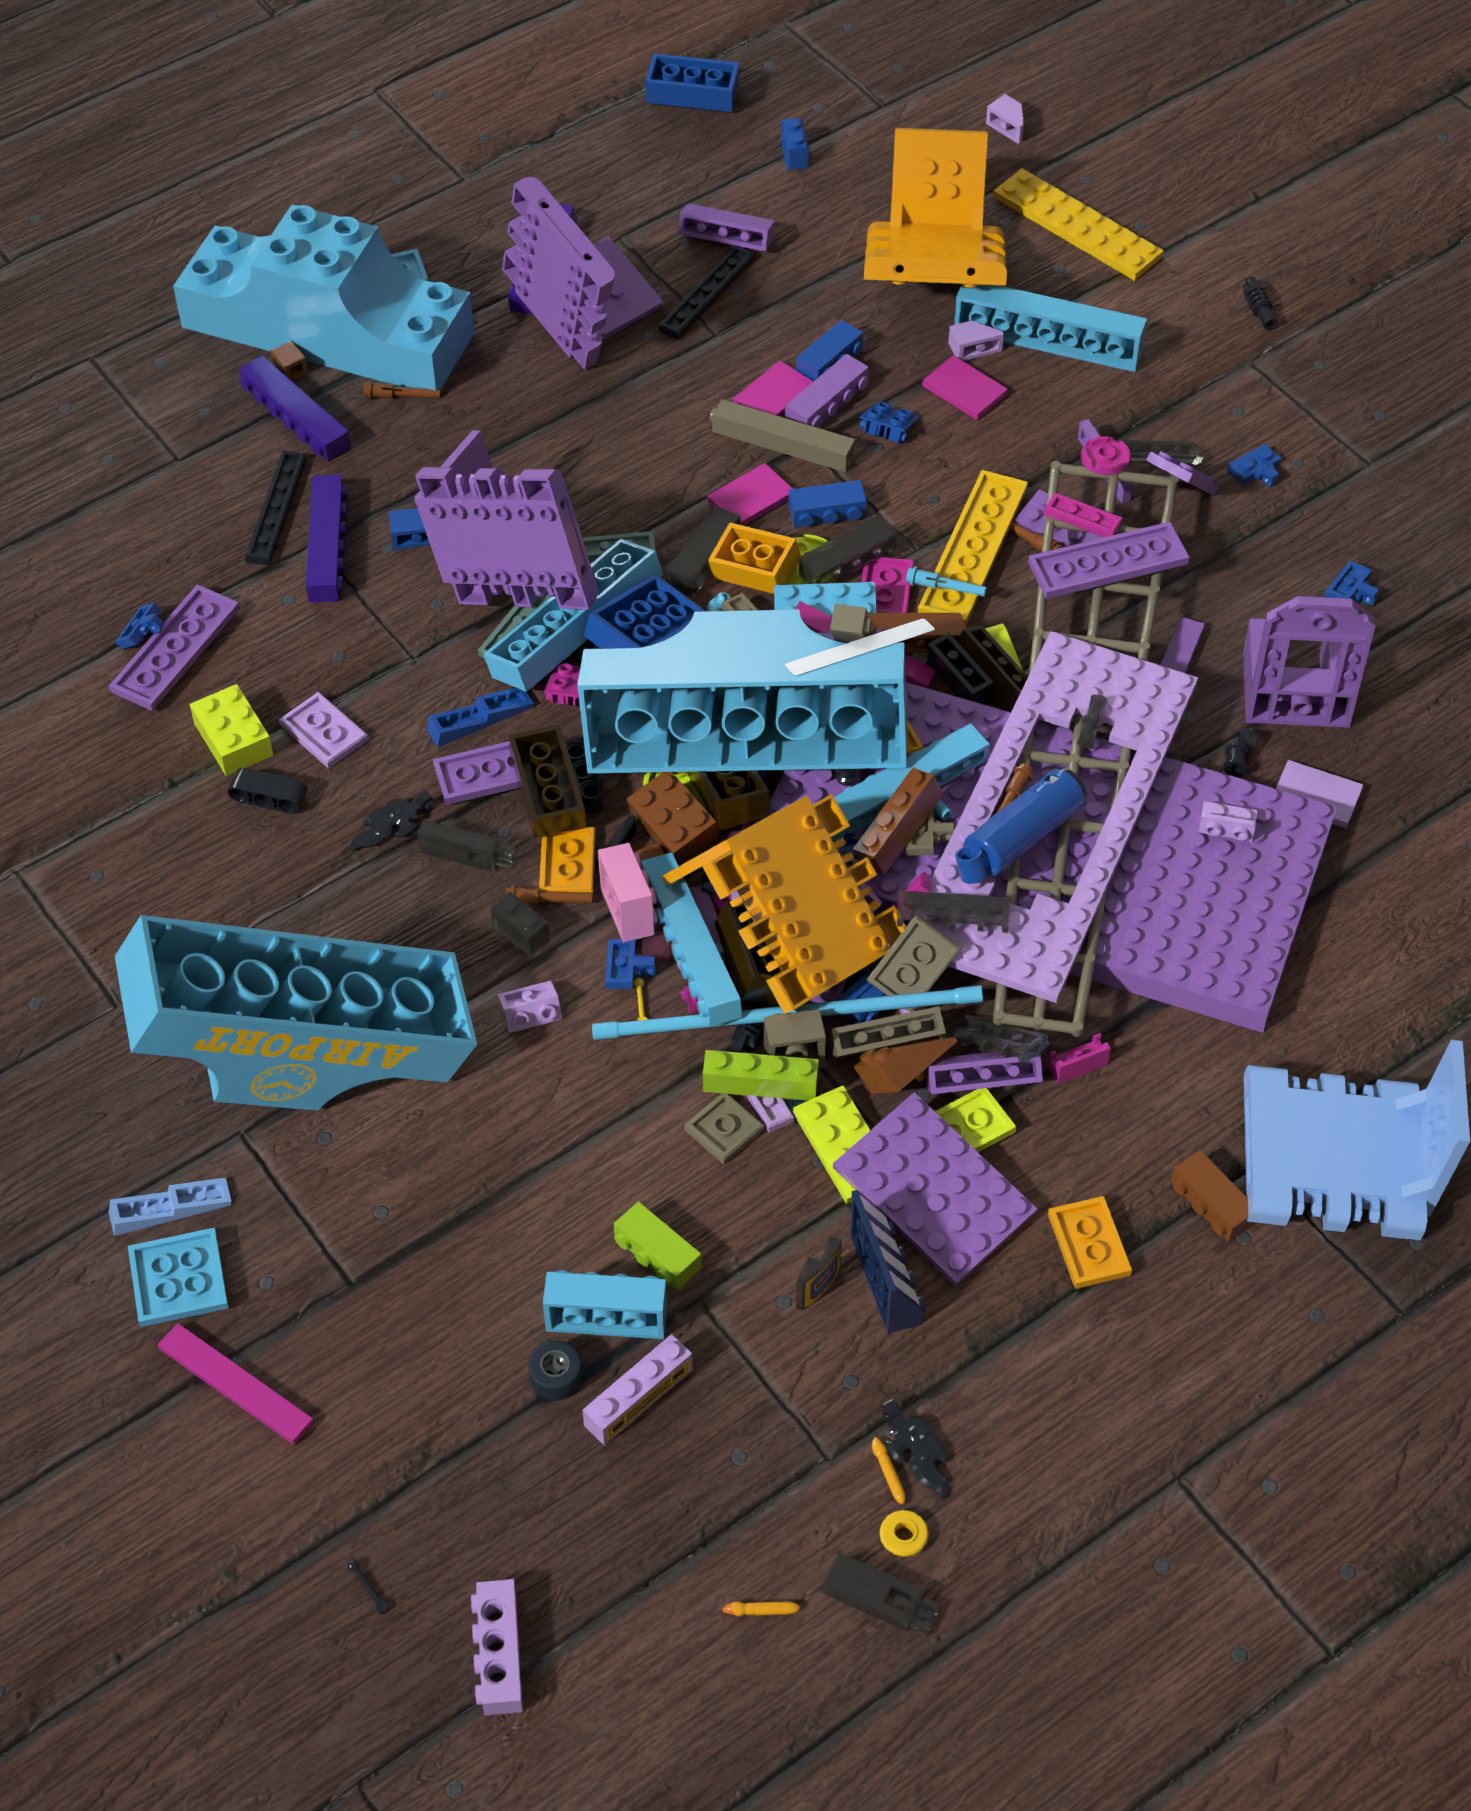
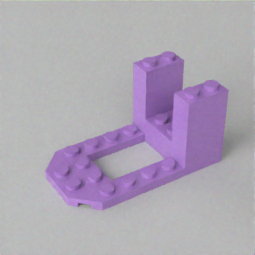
(1307, 694)

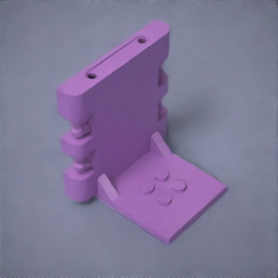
(566, 281)
(503, 531)

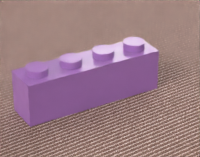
(726, 227)
(828, 392)
(980, 1072)

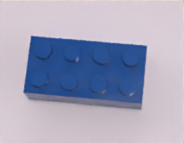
(692, 82)

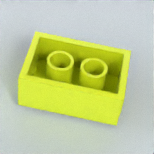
(231, 729)

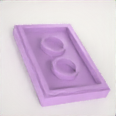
(323, 730)
(1322, 787)

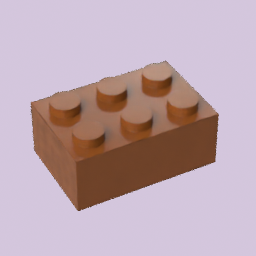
(673, 817)

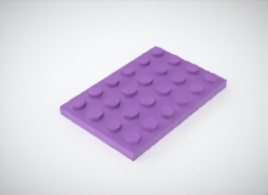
(935, 1188)

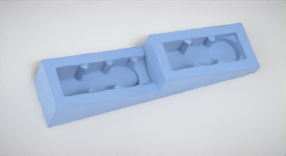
(179, 1202)

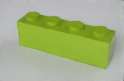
(760, 1075)

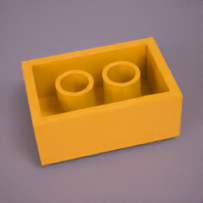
(754, 558)

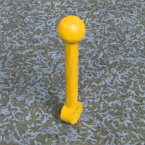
(639, 983)

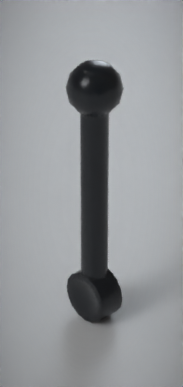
(381, 1605)

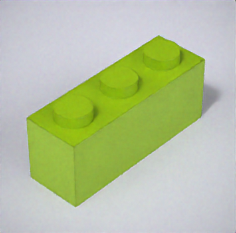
(657, 1246)

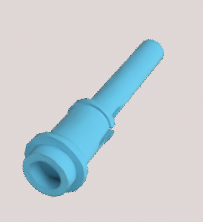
(921, 577)

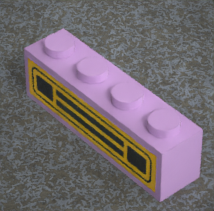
(637, 1389)

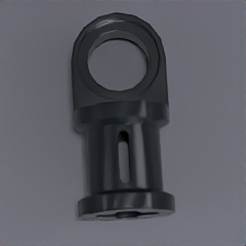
(1237, 752)

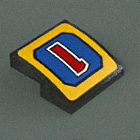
(818, 1274)

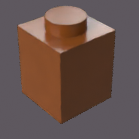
(289, 361)

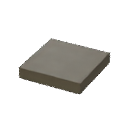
(724, 1127)

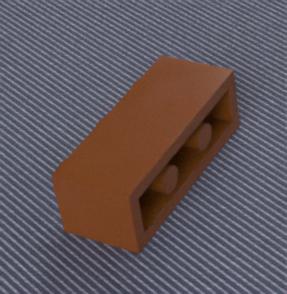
(1212, 1195)

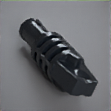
(1259, 302)
(746, 1035)

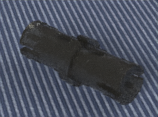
(1092, 721)

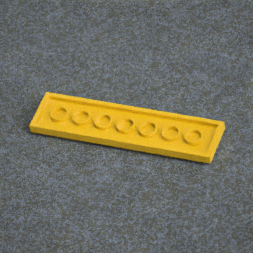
(1078, 224)
(975, 542)

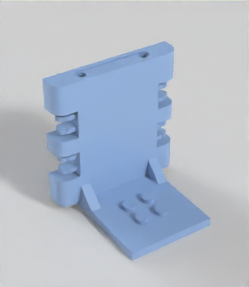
(1353, 1150)

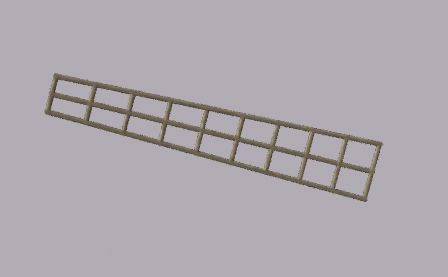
(1075, 760)

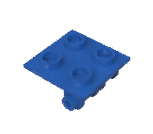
(894, 420)

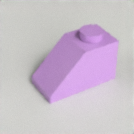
(1006, 117)
(974, 340)

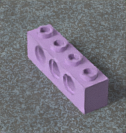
(505, 1695)

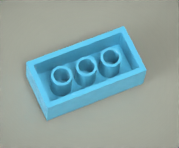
(826, 595)
(605, 1304)

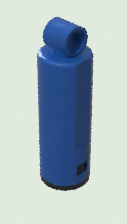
(1021, 825)

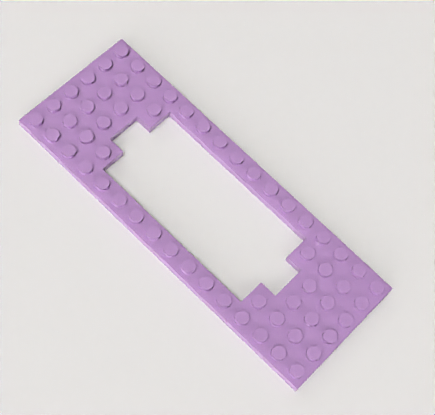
(1145, 711)

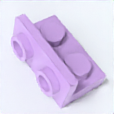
(1228, 821)
(530, 1006)

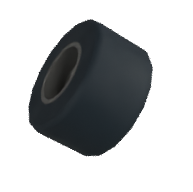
(555, 1358)

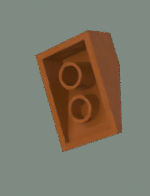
(896, 1066)

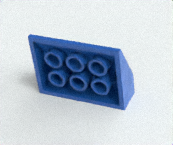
(641, 616)

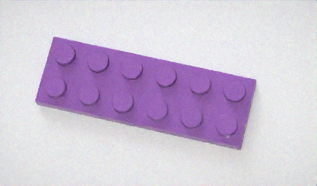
(1108, 560)
(174, 648)

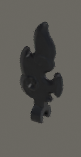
(395, 812)
(917, 1435)

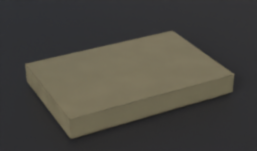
(914, 960)

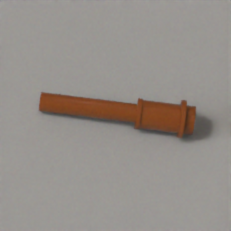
(388, 391)
(1035, 539)
(1022, 775)
(534, 896)

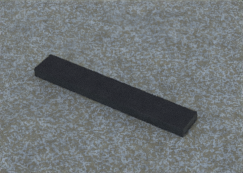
(706, 292)
(275, 508)

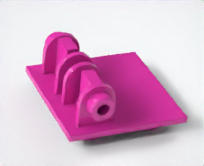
(563, 684)

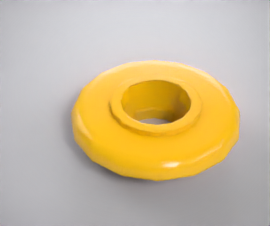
(907, 1520)

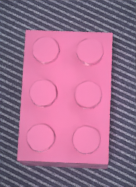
(627, 892)

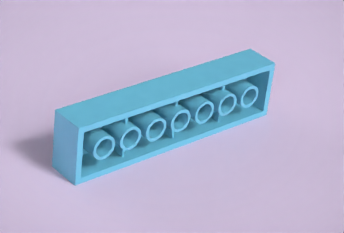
(1055, 325)
(555, 632)

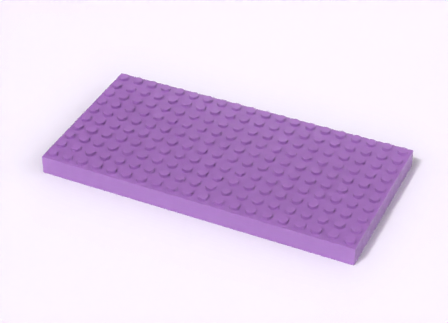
(1185, 910)

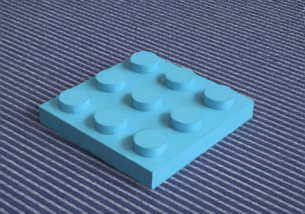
(177, 1277)

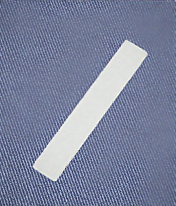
(859, 646)

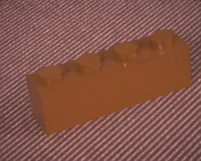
(942, 622)
(899, 820)

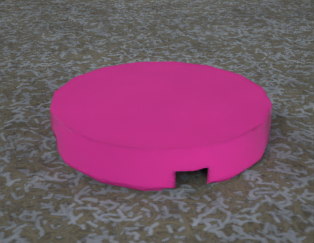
(1105, 456)

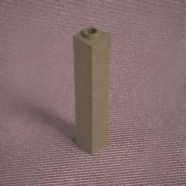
(783, 435)

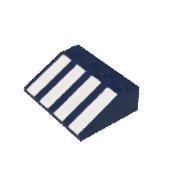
(884, 1266)

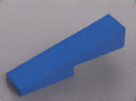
(488, 710)

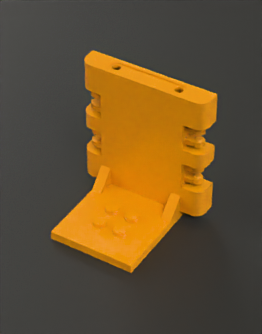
(937, 214)
(800, 898)

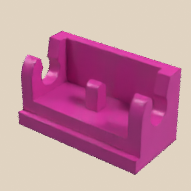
(1078, 1060)

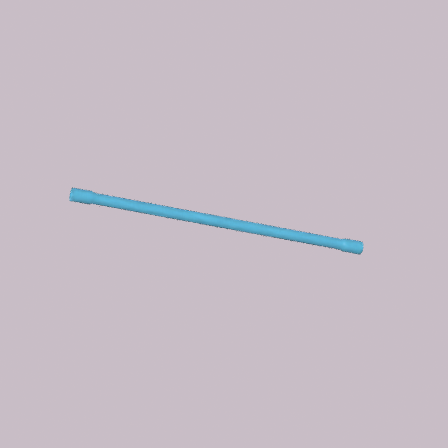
(960, 995)

